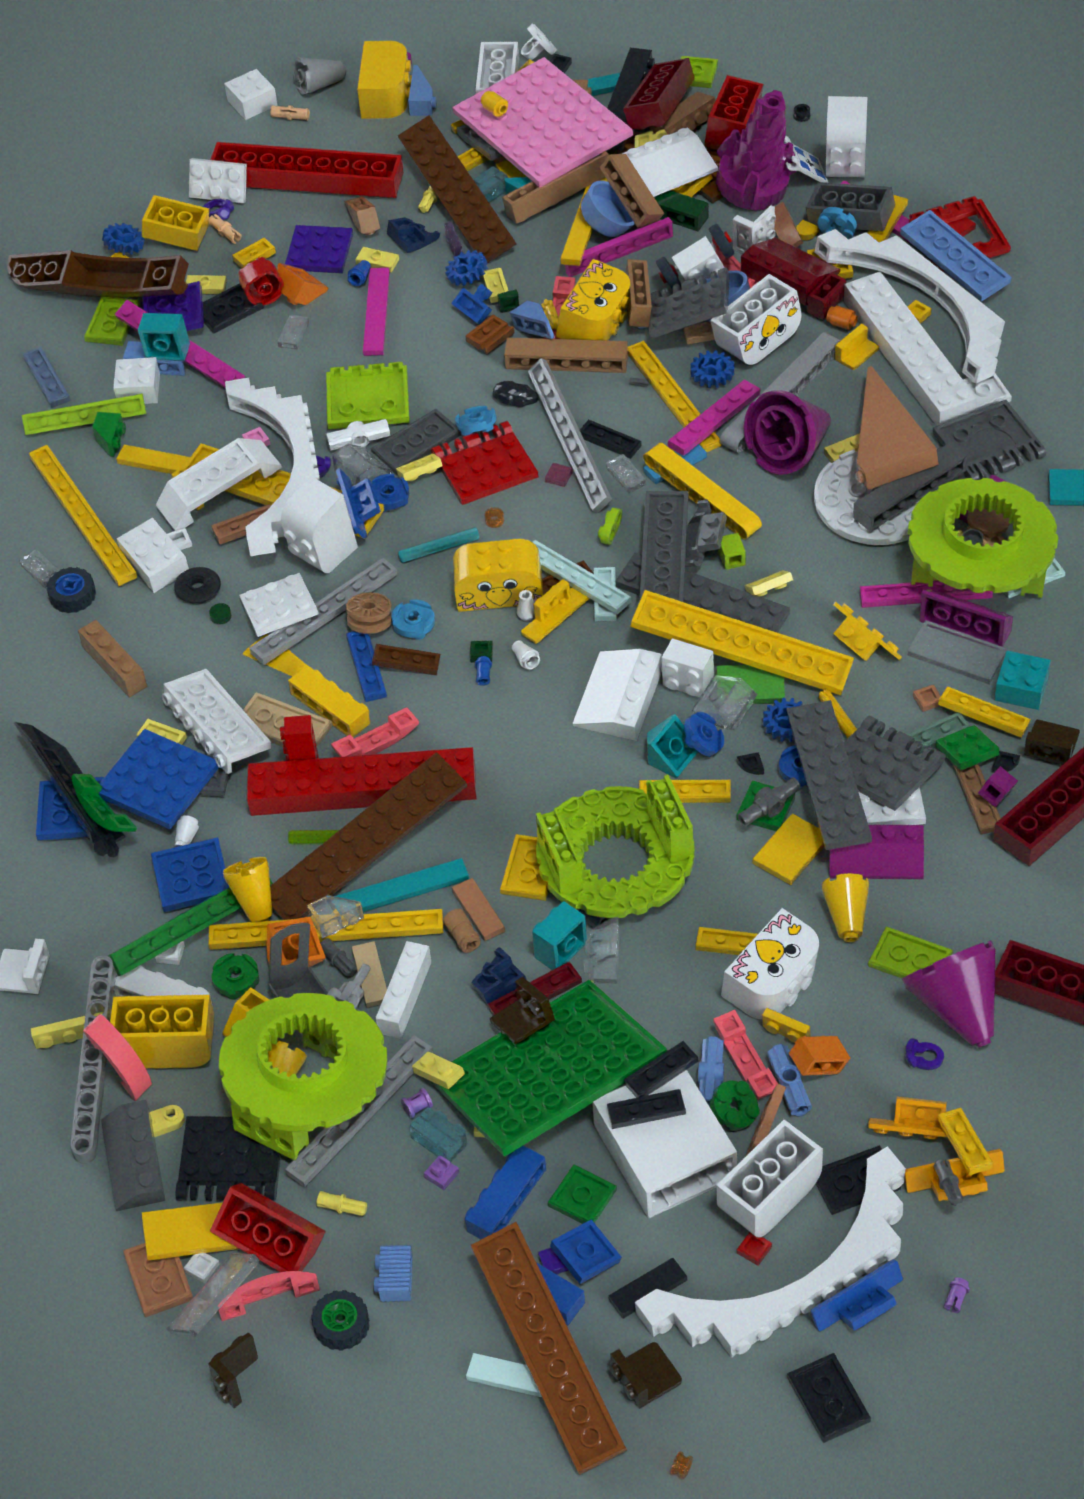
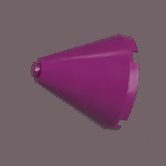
(784, 430)
(960, 991)

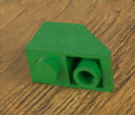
(108, 431)

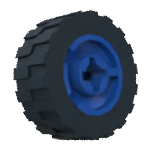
(71, 590)

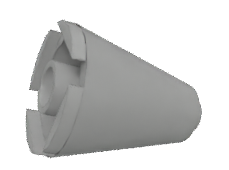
(317, 73)

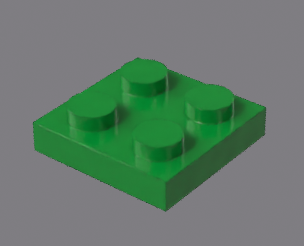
(967, 747)
(767, 822)

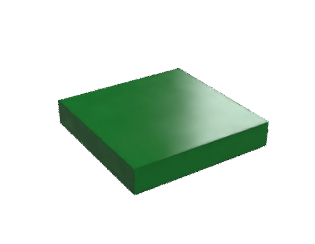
(582, 1195)

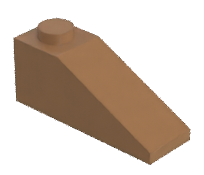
(363, 215)

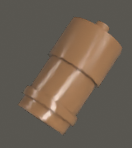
(462, 930)

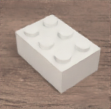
(153, 554)

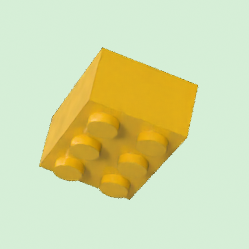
(175, 222)

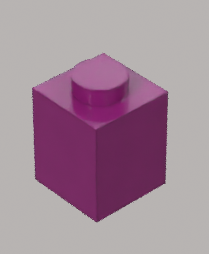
(997, 786)

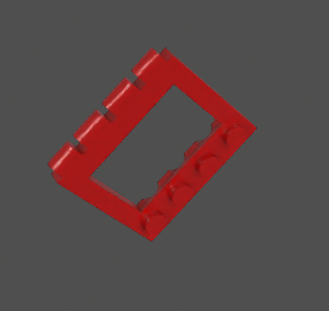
(972, 206)

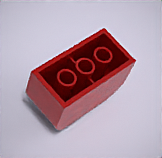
(731, 109)

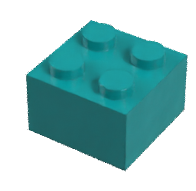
(164, 336)
(1022, 680)
(559, 936)

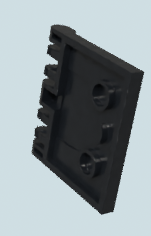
(223, 1158)

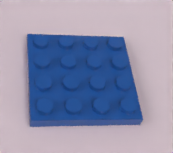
(157, 778)

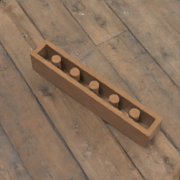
(533, 199)
(567, 354)

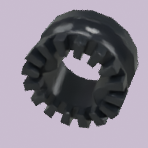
(801, 112)

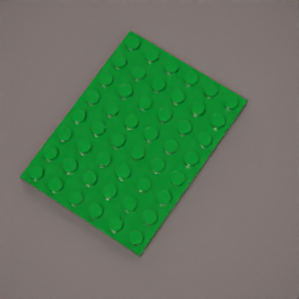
(535, 1084)

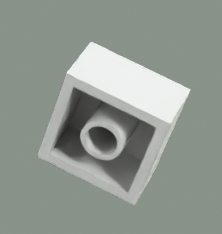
(250, 94)
(136, 378)
(687, 667)

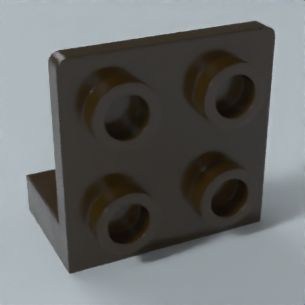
(1051, 742)
(525, 1015)

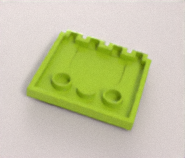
(367, 394)

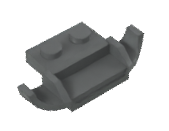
(703, 533)

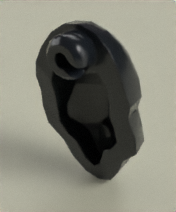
(514, 393)

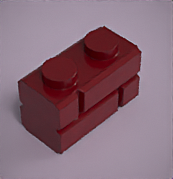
(825, 295)

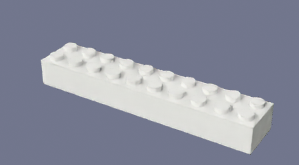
(909, 349)

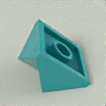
(668, 747)

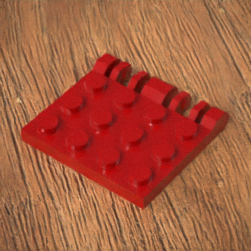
(485, 466)

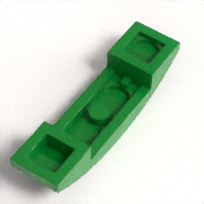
(88, 794)

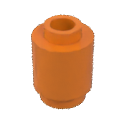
(842, 317)

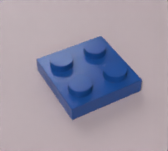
(585, 1251)

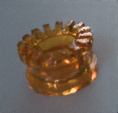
(491, 513)
(682, 1465)

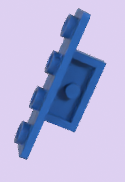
(360, 501)
(861, 1300)

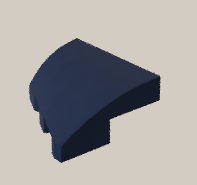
(410, 235)
(497, 977)

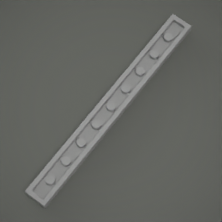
(569, 435)

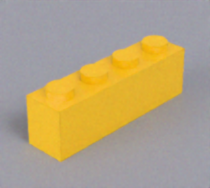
(329, 701)

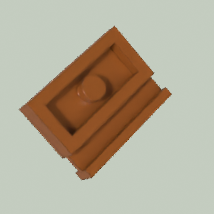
(489, 334)

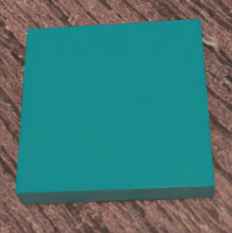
(1066, 487)

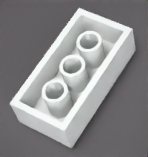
(496, 63)

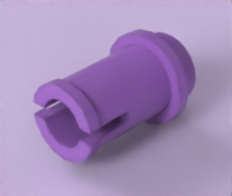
(958, 1289)

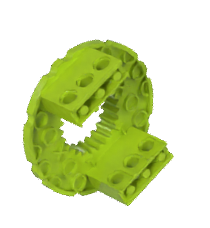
(995, 568)
(651, 818)
(284, 1108)

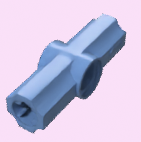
(711, 1067)
(785, 1069)

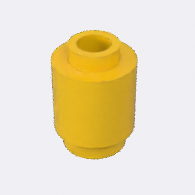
(494, 103)

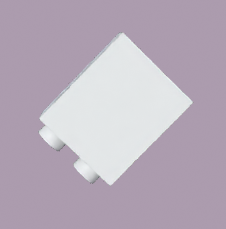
(671, 1156)

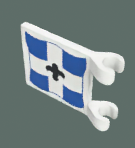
(806, 163)

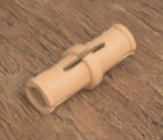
(290, 112)
(224, 229)

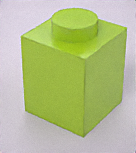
(732, 551)

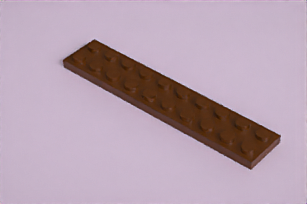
(456, 189)
(366, 837)

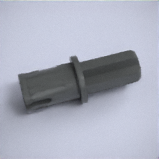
(338, 958)
(948, 1181)

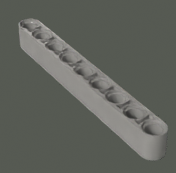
(792, 380)
(95, 1068)

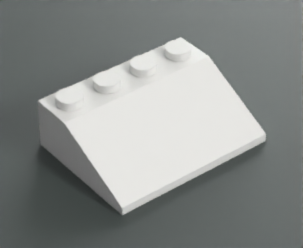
(672, 161)
(619, 692)

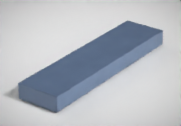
(46, 377)

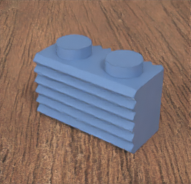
(394, 1273)

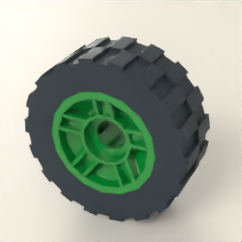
(340, 1306)

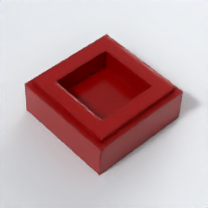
(754, 1248)

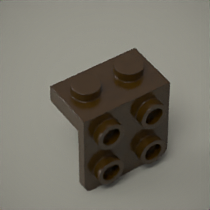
(229, 1364)
(645, 1373)

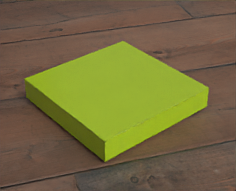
(703, 70)

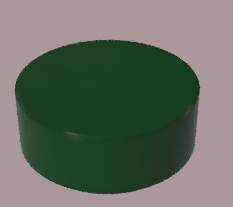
(220, 613)

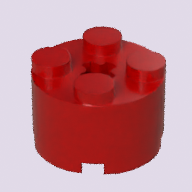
(261, 281)

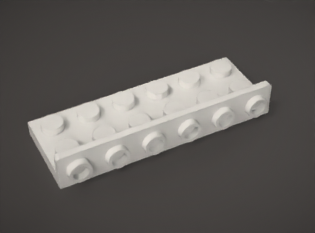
(214, 718)

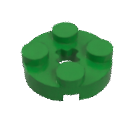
(235, 987)
(745, 1099)

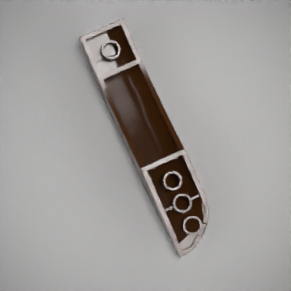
(99, 275)

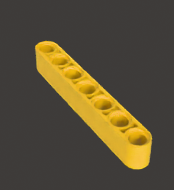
(700, 487)

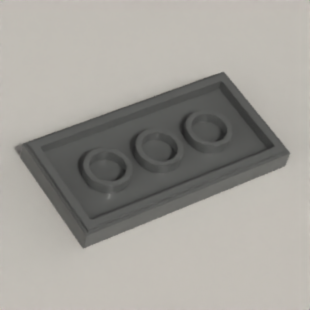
(416, 440)

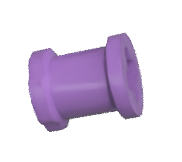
(416, 1103)

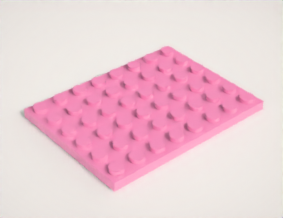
(547, 123)

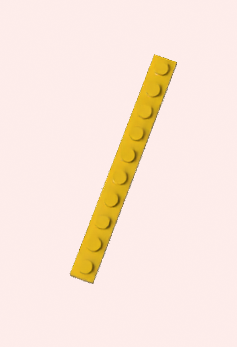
(83, 515)
(372, 926)

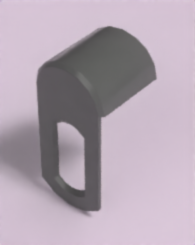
(297, 976)

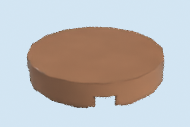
(988, 522)

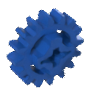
(123, 238)
(466, 267)
(712, 369)
(780, 724)

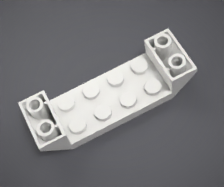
(212, 477)

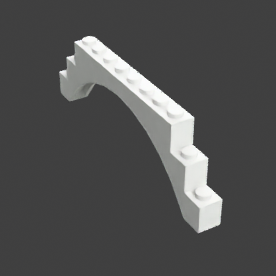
(893, 256)
(289, 421)
(748, 1320)

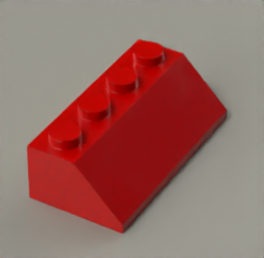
(266, 1229)

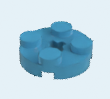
(844, 223)
(475, 420)
(417, 628)

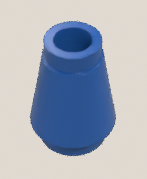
(358, 274)

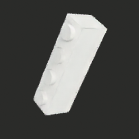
(148, 983)
(403, 989)

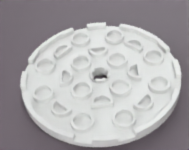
(835, 498)

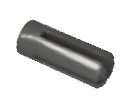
(639, 382)

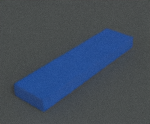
(368, 674)

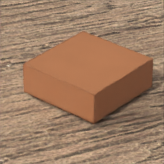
(927, 697)

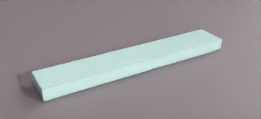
(582, 580)

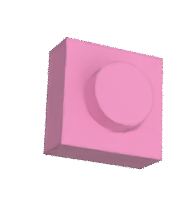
(257, 434)

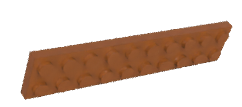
(548, 1348)

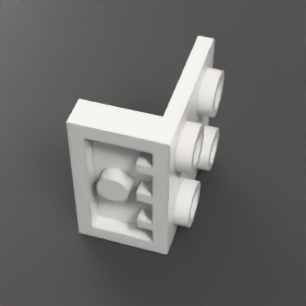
(749, 233)
(24, 969)

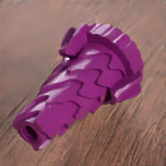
(754, 162)

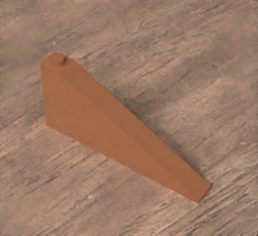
(889, 438)

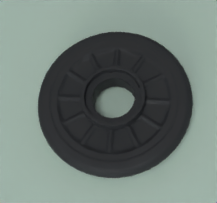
(206, 576)

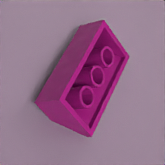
(965, 617)
(892, 854)

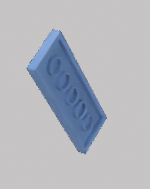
(955, 255)

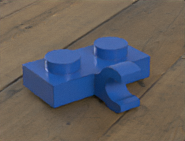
(472, 304)

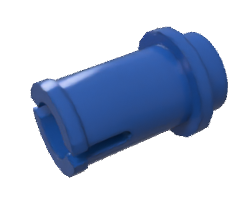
(483, 667)

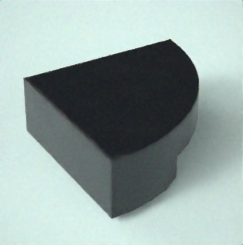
(1006, 760)
(751, 763)

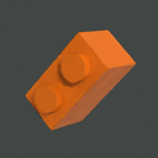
(819, 1055)

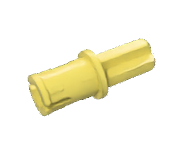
(429, 198)
(341, 1203)

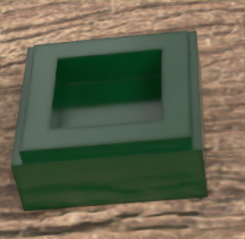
(508, 301)
(481, 648)

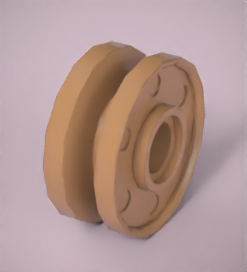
(369, 613)

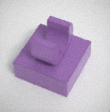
(441, 1172)

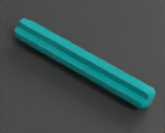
(438, 545)

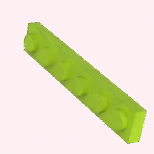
(81, 414)

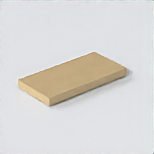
(270, 714)

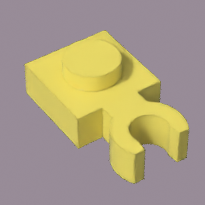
(649, 136)

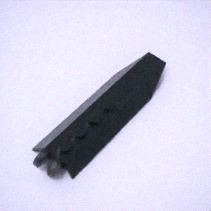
(60, 768)

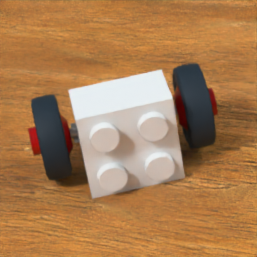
(697, 259)

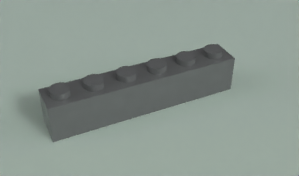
(902, 493)

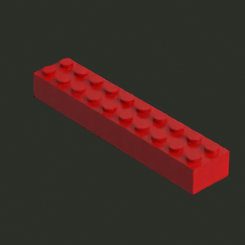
(315, 169)
(343, 781)

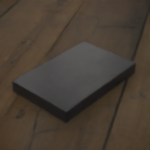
(228, 308)
(844, 1181)
(828, 1397)

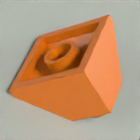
(300, 285)
(290, 944)

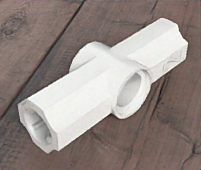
(358, 434)

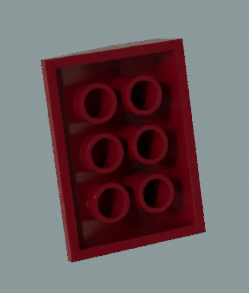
(786, 264)

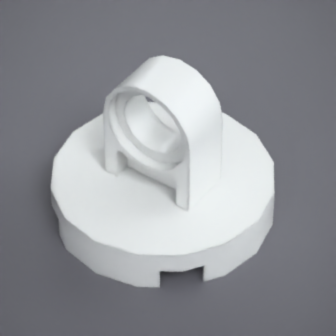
(537, 44)

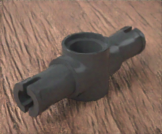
(769, 801)

